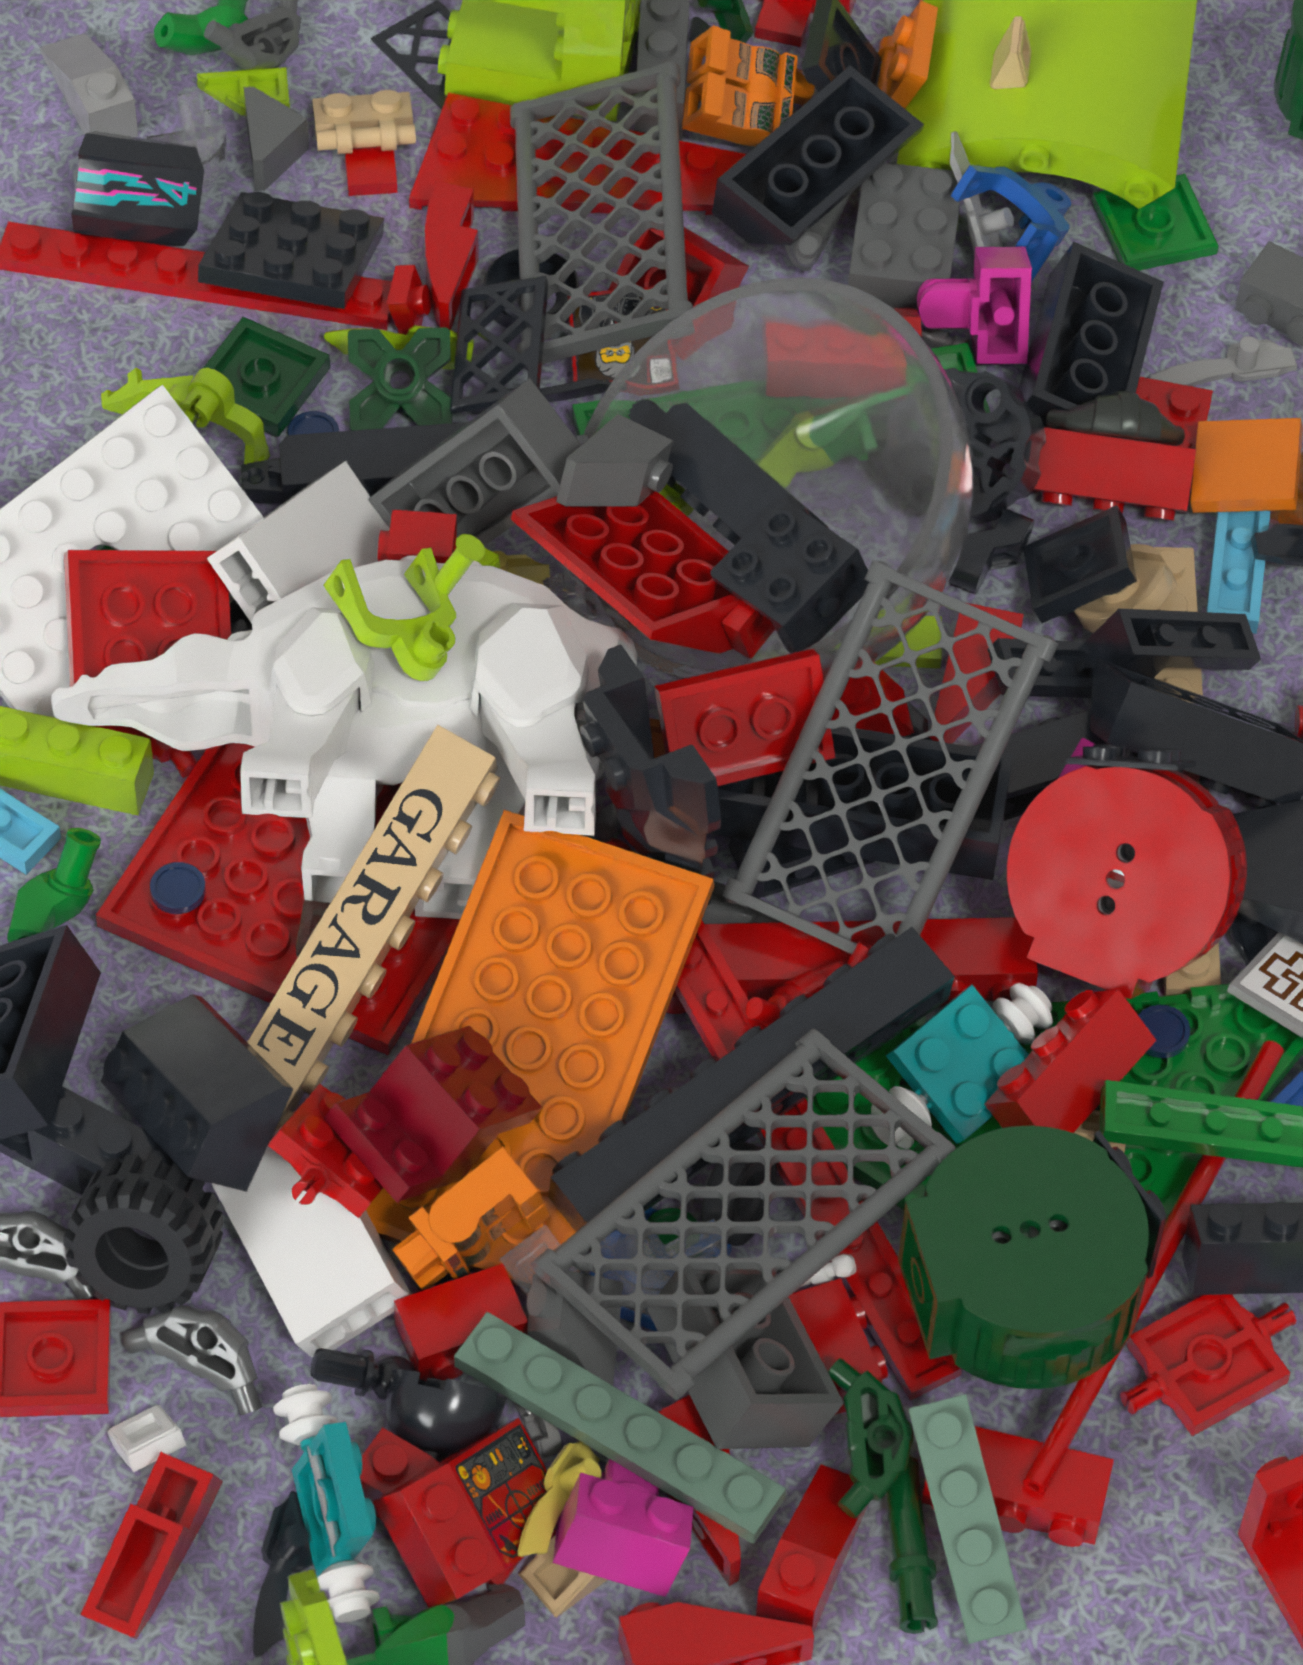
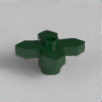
(380, 361)

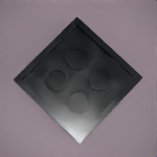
(291, 249)

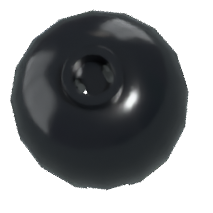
(440, 1413)

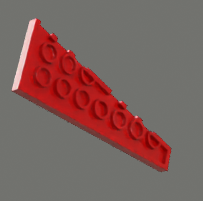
(478, 151)

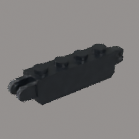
(370, 453)
(714, 470)

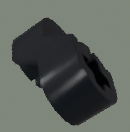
(992, 550)

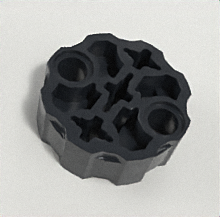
(1008, 421)

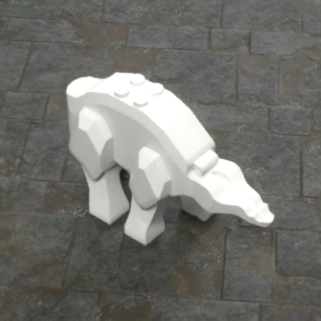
(347, 719)

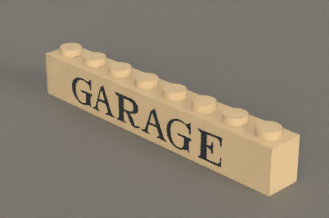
(373, 910)

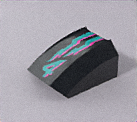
(137, 189)

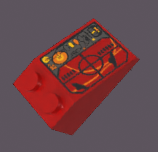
(466, 1513)

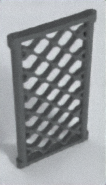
(663, 216)
(880, 580)
(834, 1239)

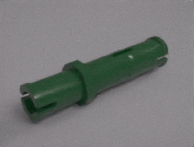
(911, 1564)

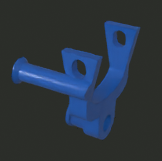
(1041, 202)

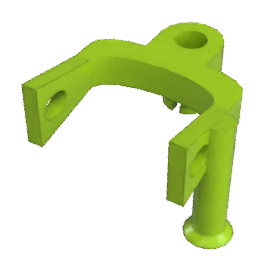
(213, 400)
(417, 642)

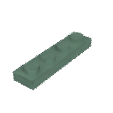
(967, 1519)

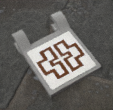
(1275, 982)

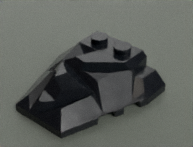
(659, 801)

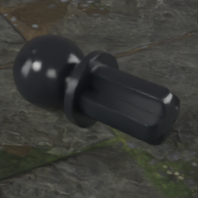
(356, 1370)

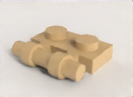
(363, 121)

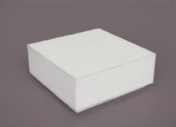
(145, 1436)

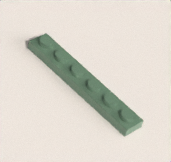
(620, 1427)

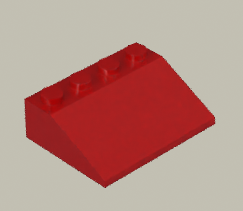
(642, 563)

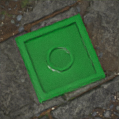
(1158, 233)

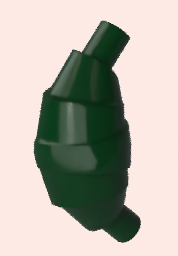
(876, 1436)

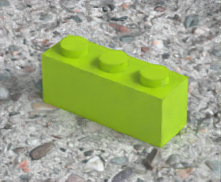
(74, 761)

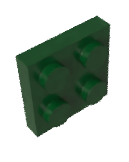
(269, 372)

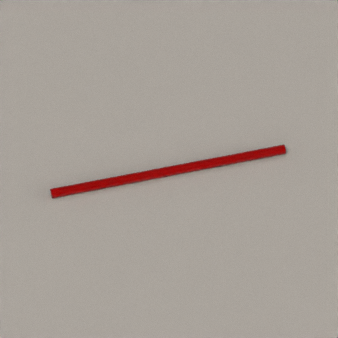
(1173, 1233)

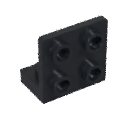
(794, 574)

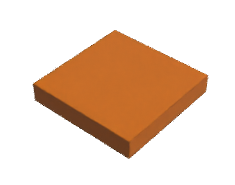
(1247, 465)

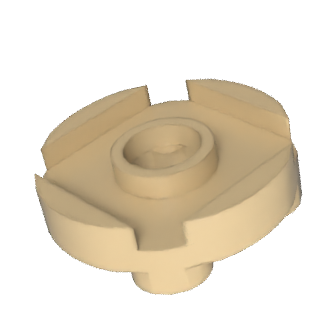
(1150, 591)

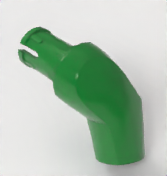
(186, 32)
(58, 893)

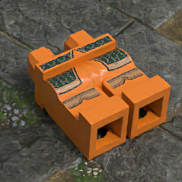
(740, 88)
(469, 1220)

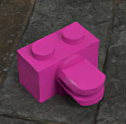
(989, 305)
(623, 1531)

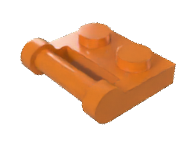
(907, 54)

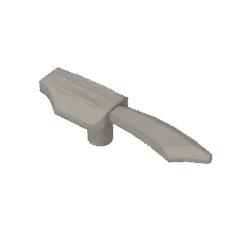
(982, 224)
(1244, 362)

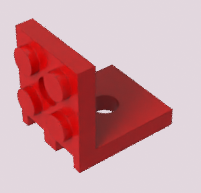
(1274, 1534)

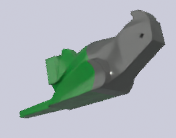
(445, 1632)

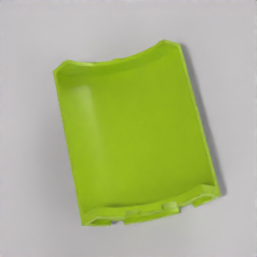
(1097, 97)

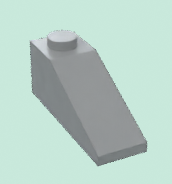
(92, 86)

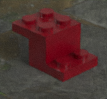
(433, 1113)

